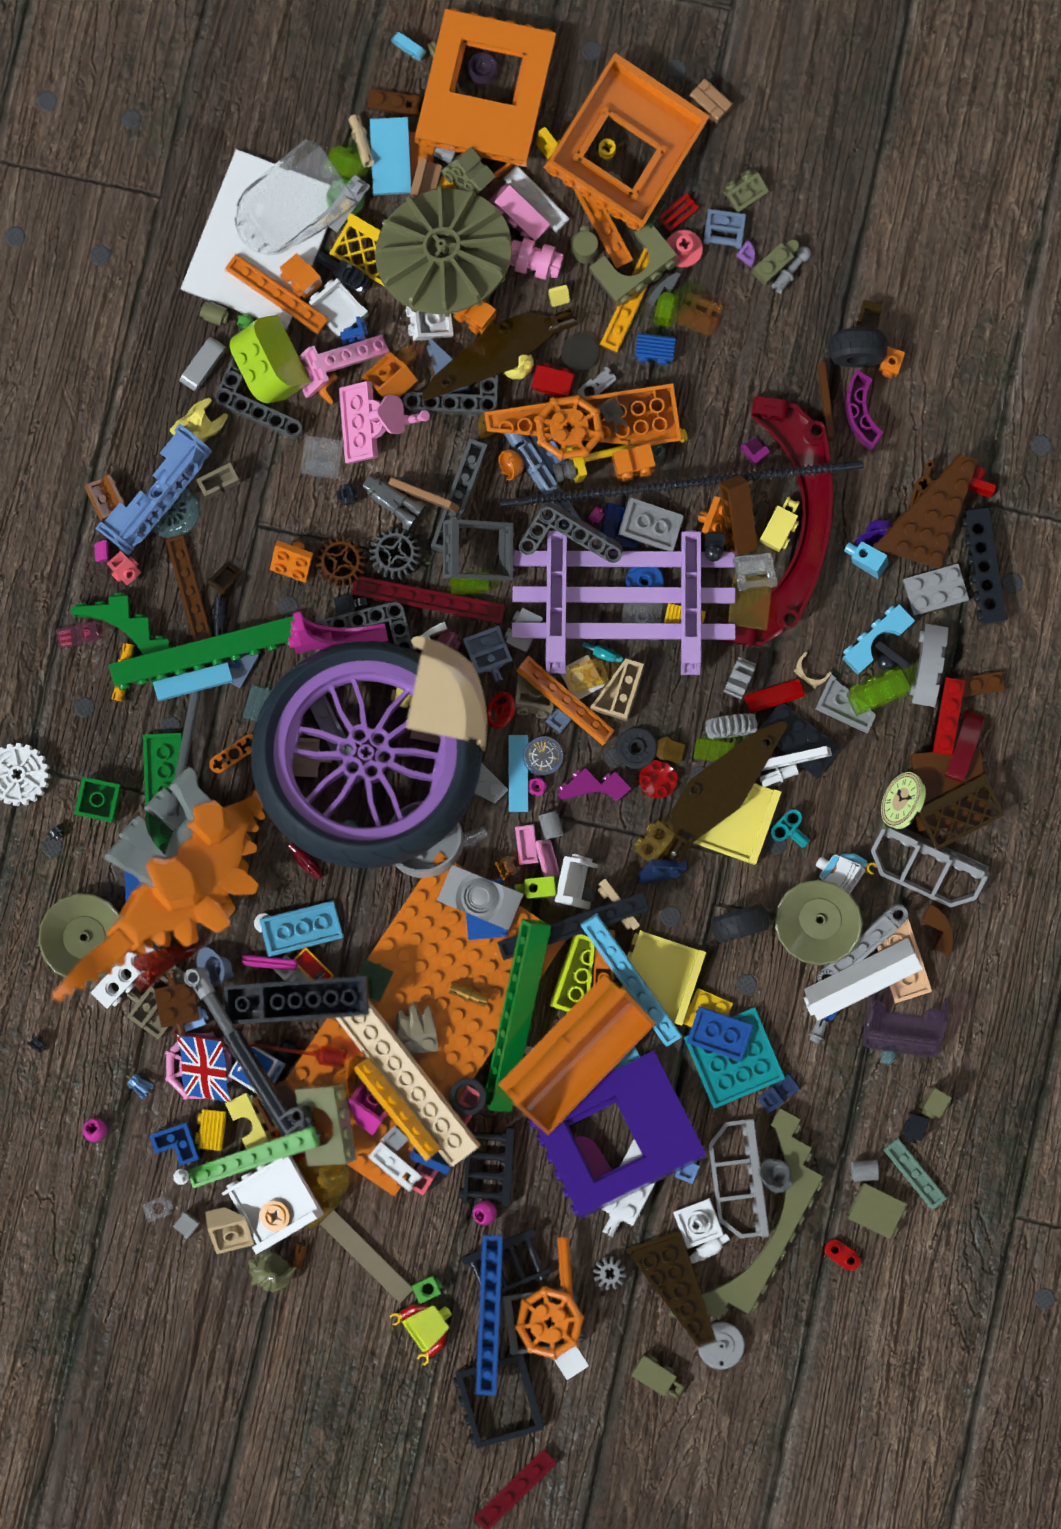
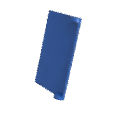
(482, 929)

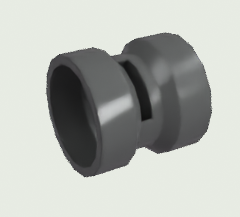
(564, 470)

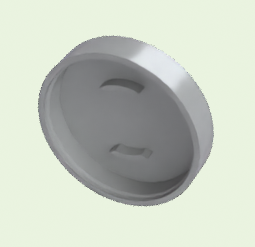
(421, 865)

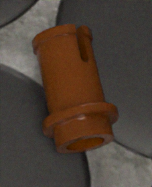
(299, 1256)

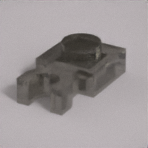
(612, 411)

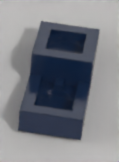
(779, 1093)

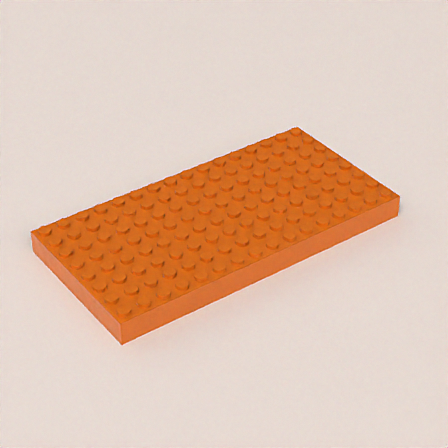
(427, 953)

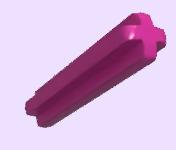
(269, 962)

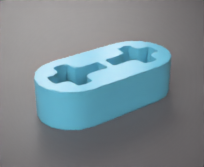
(408, 46)

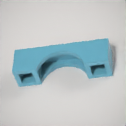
(860, 655)

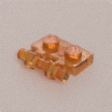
(695, 319)

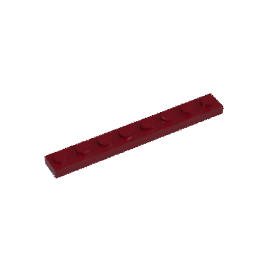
(428, 599)

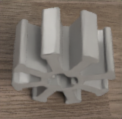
(739, 678)

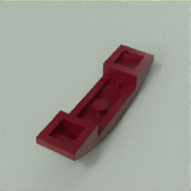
(965, 746)

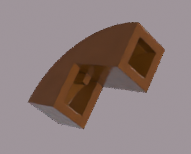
(936, 919)

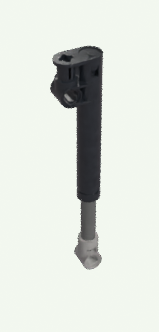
(286, 1120)

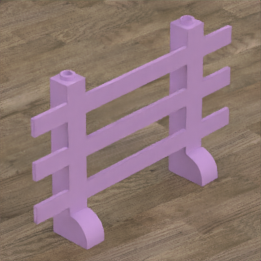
(689, 595)

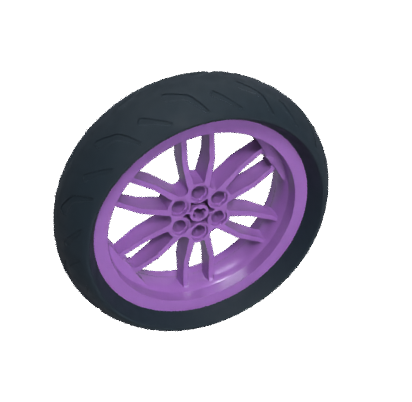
(277, 742)

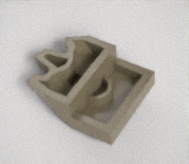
(417, 1030)

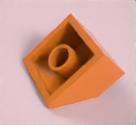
(390, 377)

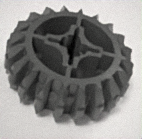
(409, 559)

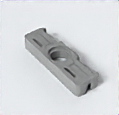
(599, 383)

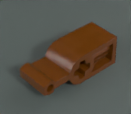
(917, 491)

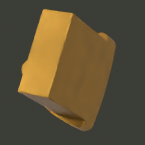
(482, 430)
(670, 750)

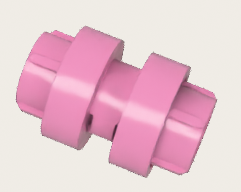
(544, 261)

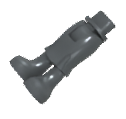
(394, 500)

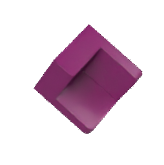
(754, 451)

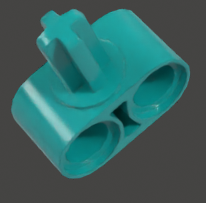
(790, 830)

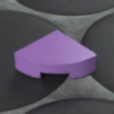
(747, 254)

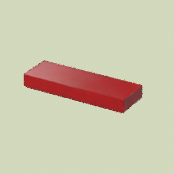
(774, 696)

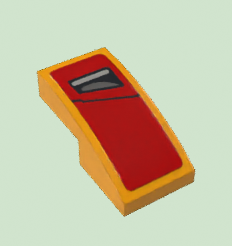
(312, 966)

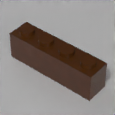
(738, 515)

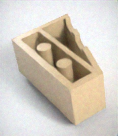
(620, 692)

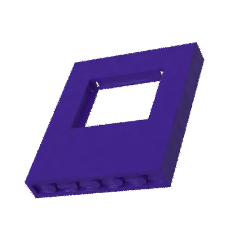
(654, 1121)

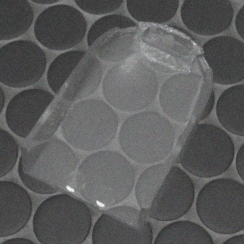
(292, 201)

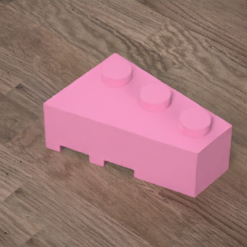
(519, 213)

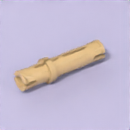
(359, 134)

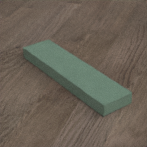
(915, 1174)

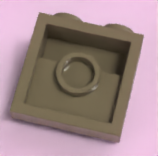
(531, 700)

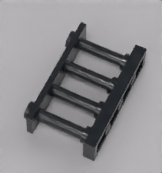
(503, 1176)
(509, 1246)

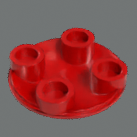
(658, 779)

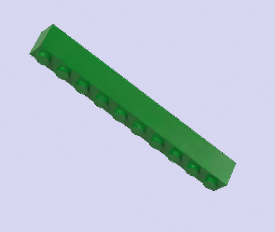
(200, 653)
(517, 1009)

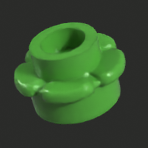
(244, 320)

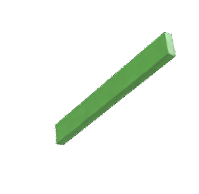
(253, 1157)

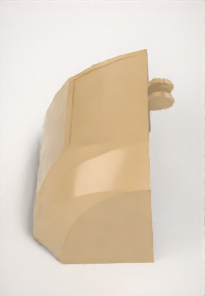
(446, 696)

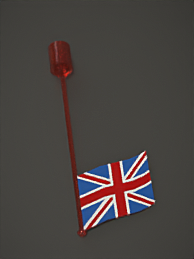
(206, 1066)

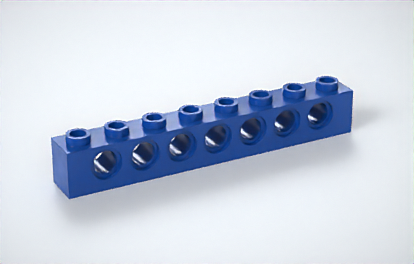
(489, 1314)

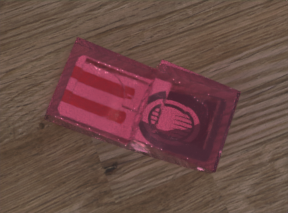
(77, 635)

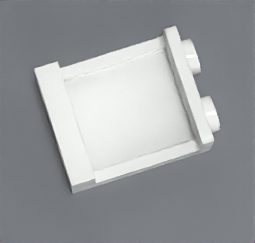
(338, 306)
(573, 880)

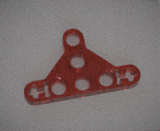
(157, 962)

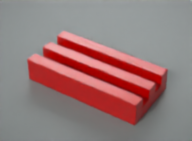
(690, 203)

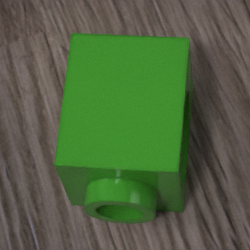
(421, 1295)

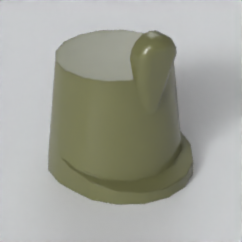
(584, 246)

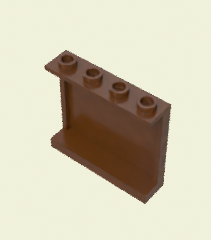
(932, 771)

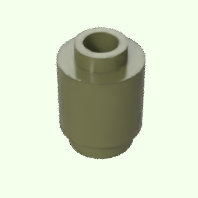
(214, 313)

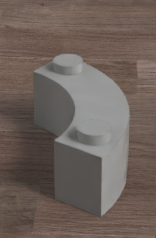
(930, 665)

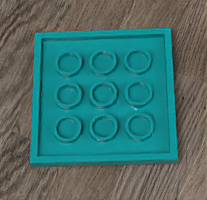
(732, 1079)

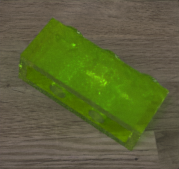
(878, 692)

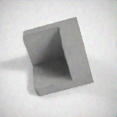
(395, 1139)
(186, 1224)

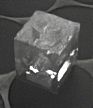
(149, 1210)

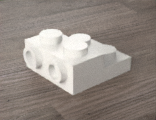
(429, 326)

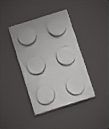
(650, 524)
(935, 589)

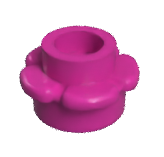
(596, 515)
(537, 791)

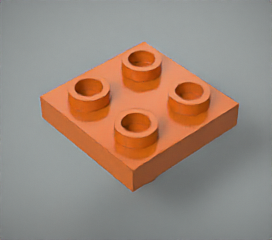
(714, 518)
(291, 560)

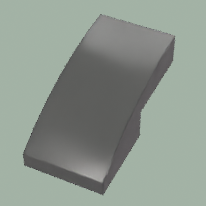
(667, 286)

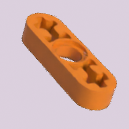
(225, 766)

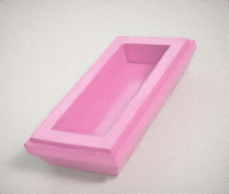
(526, 844)
(547, 858)

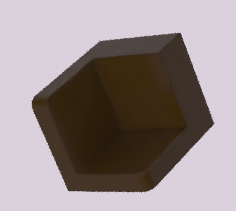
(868, 314)

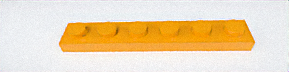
(396, 1108)

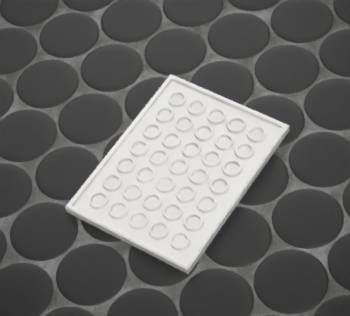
(221, 242)

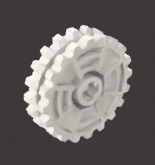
(32, 778)

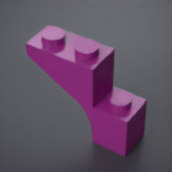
(585, 783)

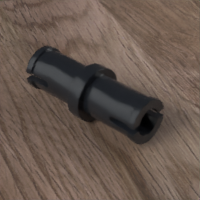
(219, 616)

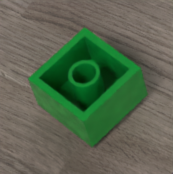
(98, 800)

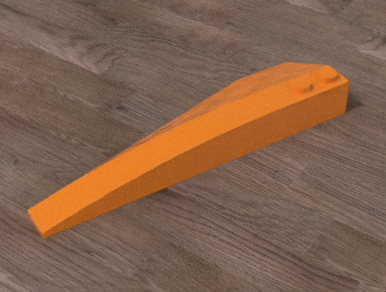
(648, 412)

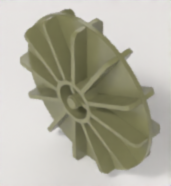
(443, 251)

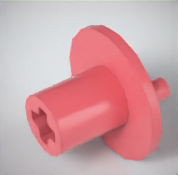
(686, 246)

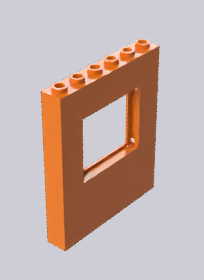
(646, 111)
(489, 127)

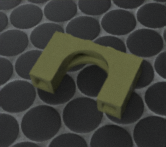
(623, 287)
(332, 1100)

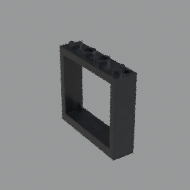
(469, 1417)

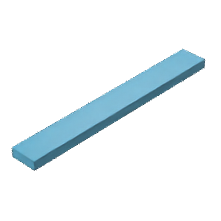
(630, 978)

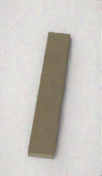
(366, 1256)

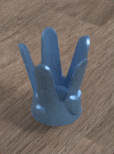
(139, 1085)

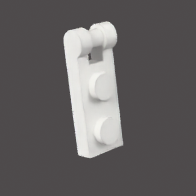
(394, 1166)

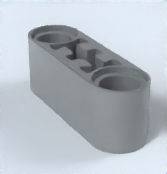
(203, 364)

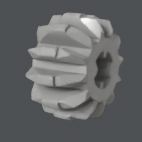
(617, 1274)

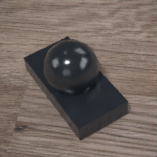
(714, 546)
(889, 658)

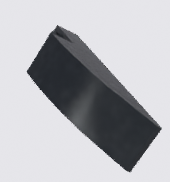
(297, 1000)

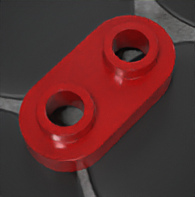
(842, 1255)

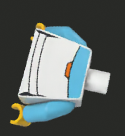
(844, 870)

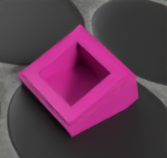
(102, 551)

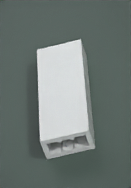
(862, 979)

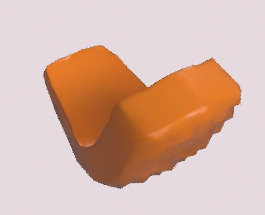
(323, 393)

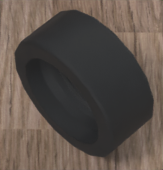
(482, 1096)

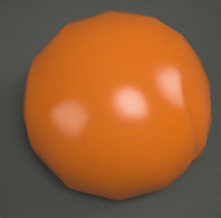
(511, 463)

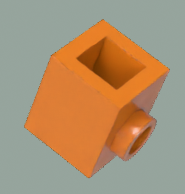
(892, 363)

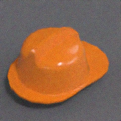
(348, 1077)

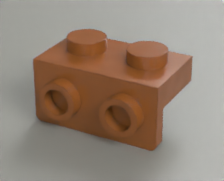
(104, 496)

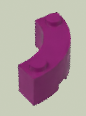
(856, 411)

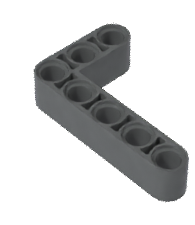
(459, 399)
(253, 406)
(570, 532)
(366, 614)

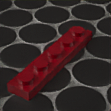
(515, 1490)

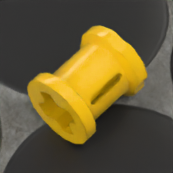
(610, 145)

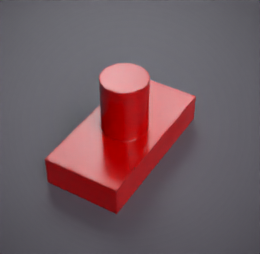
(979, 486)

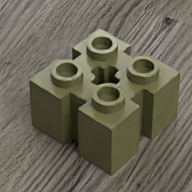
(468, 172)

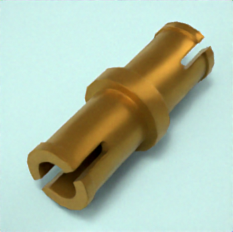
(468, 994)

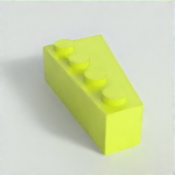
(575, 974)

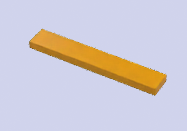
(624, 313)

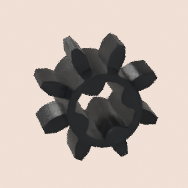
(347, 494)

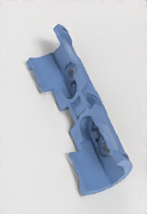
(183, 456)

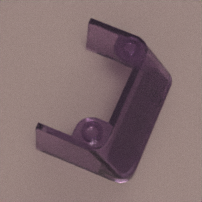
(904, 1032)

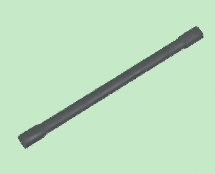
(174, 804)

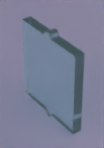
(255, 702)

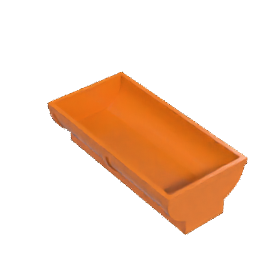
(576, 1054)

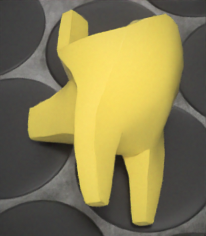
(199, 423)

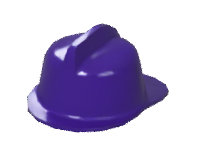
(874, 532)

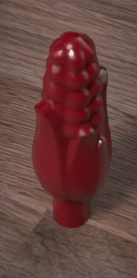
(305, 861)

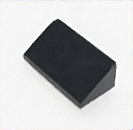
(286, 1057)

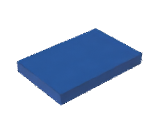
(720, 1034)

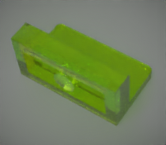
(462, 587)
(710, 750)

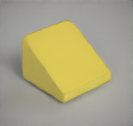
(559, 295)

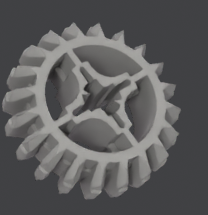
(731, 726)

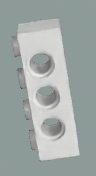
(103, 991)

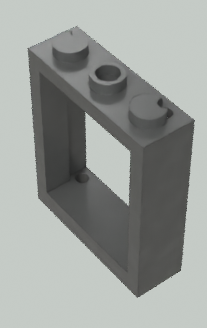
(451, 550)
(514, 1348)

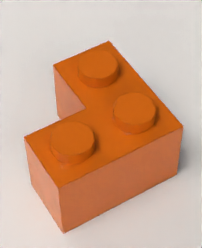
(301, 276)

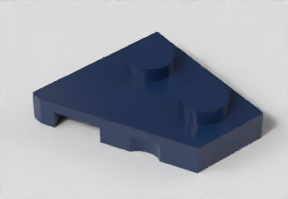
(661, 870)

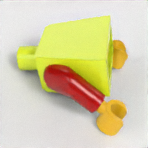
(426, 1327)

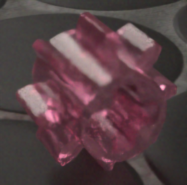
(450, 640)

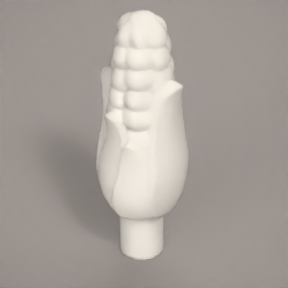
(709, 1248)

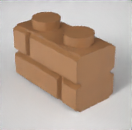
(710, 101)

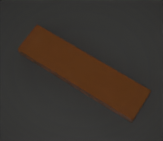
(825, 400)

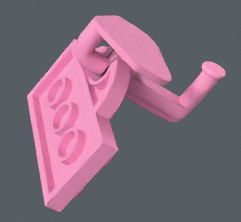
(362, 416)

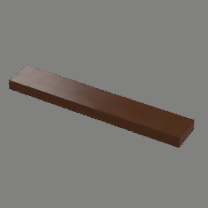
(188, 588)

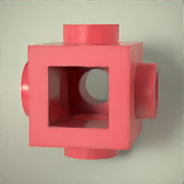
(124, 568)

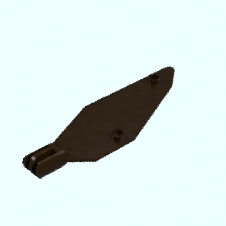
(498, 350)
(721, 788)

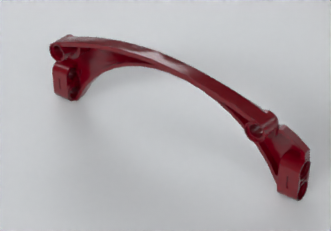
(793, 433)

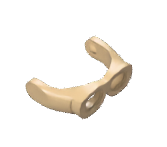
(814, 683)

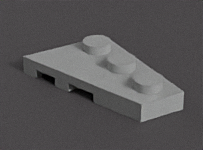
(836, 704)
(489, 786)

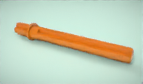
(565, 1274)

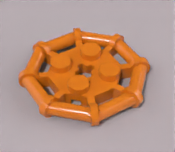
(561, 420)
(540, 1328)

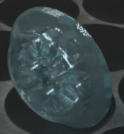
(184, 525)

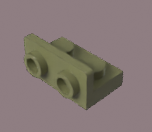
(745, 190)

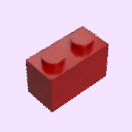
(552, 381)

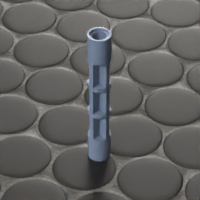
(539, 470)

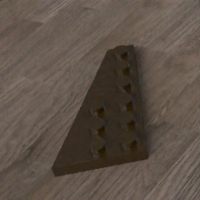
(671, 1274)

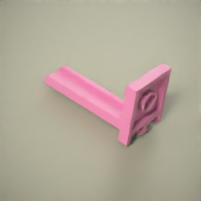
(318, 365)

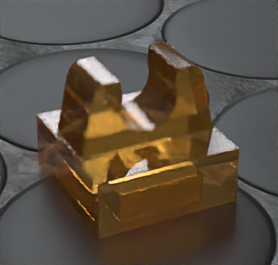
(506, 867)

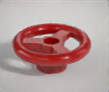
(504, 712)

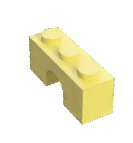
(244, 1107)

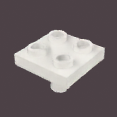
(698, 1223)

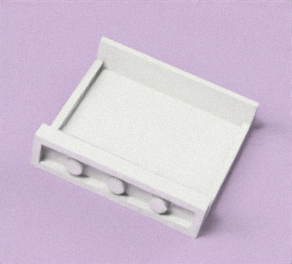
(276, 1182)

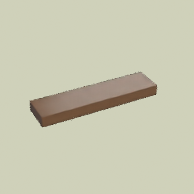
(424, 495)

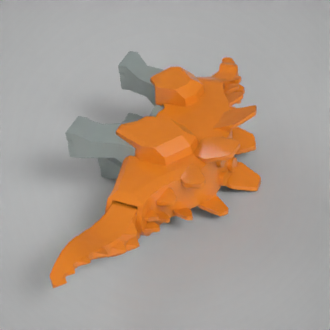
(179, 887)

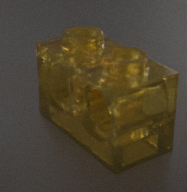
(588, 681)
(657, 845)

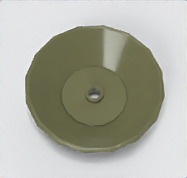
(67, 922)
(814, 940)

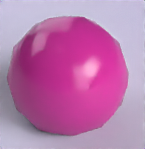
(94, 1129)
(484, 1212)

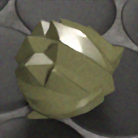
(270, 1271)

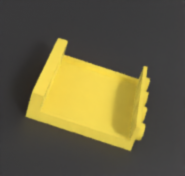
(744, 830)
(668, 971)

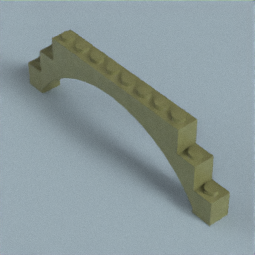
(746, 1286)

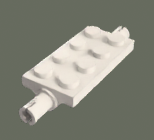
(630, 1206)

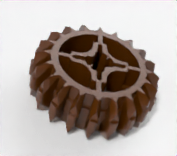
(336, 569)

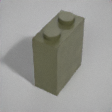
(877, 1211)

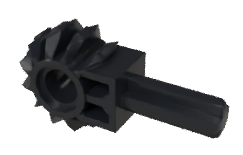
(345, 272)

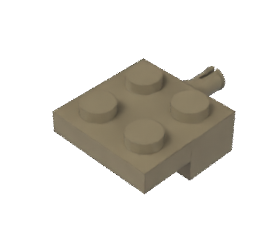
(146, 1012)

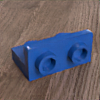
(352, 335)

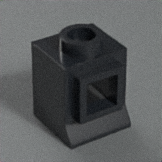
(914, 1128)

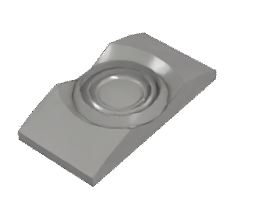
(480, 897)

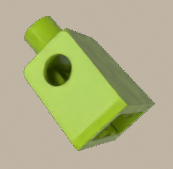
(546, 887)

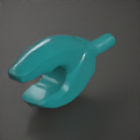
(604, 653)

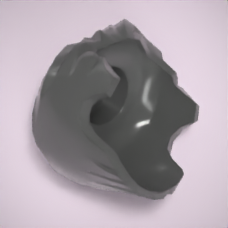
(776, 1175)

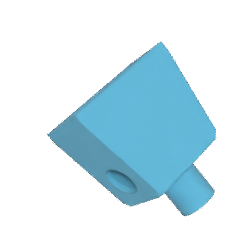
(873, 563)

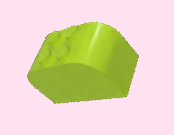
(268, 360)

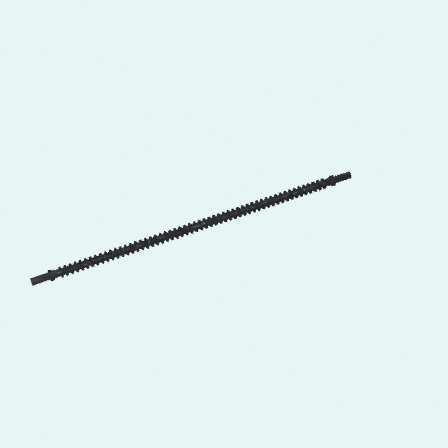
(523, 500)

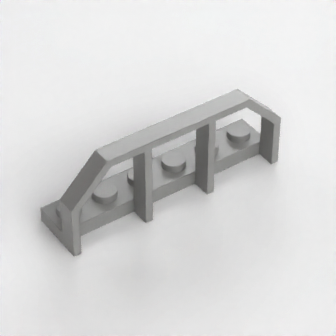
(943, 855)
(753, 1169)

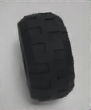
(858, 347)
(740, 923)

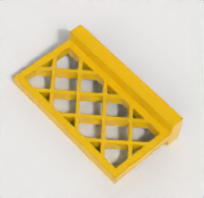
(369, 232)

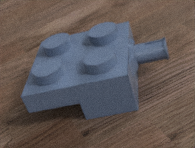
(488, 651)

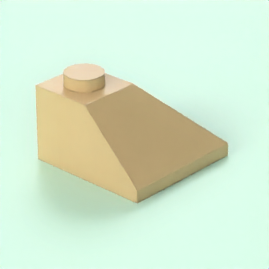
(228, 1230)

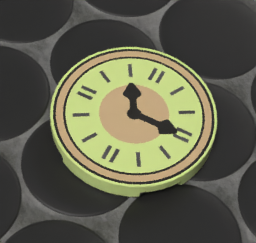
(903, 800)

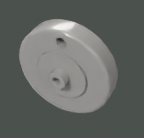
(727, 1349)

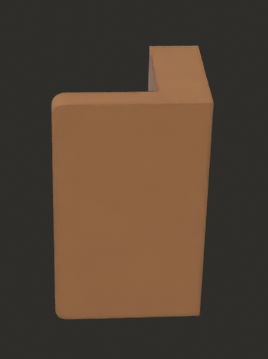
(426, 177)

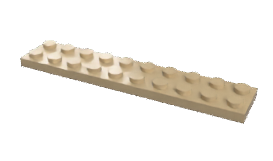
(411, 1083)

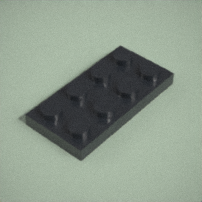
(801, 737)

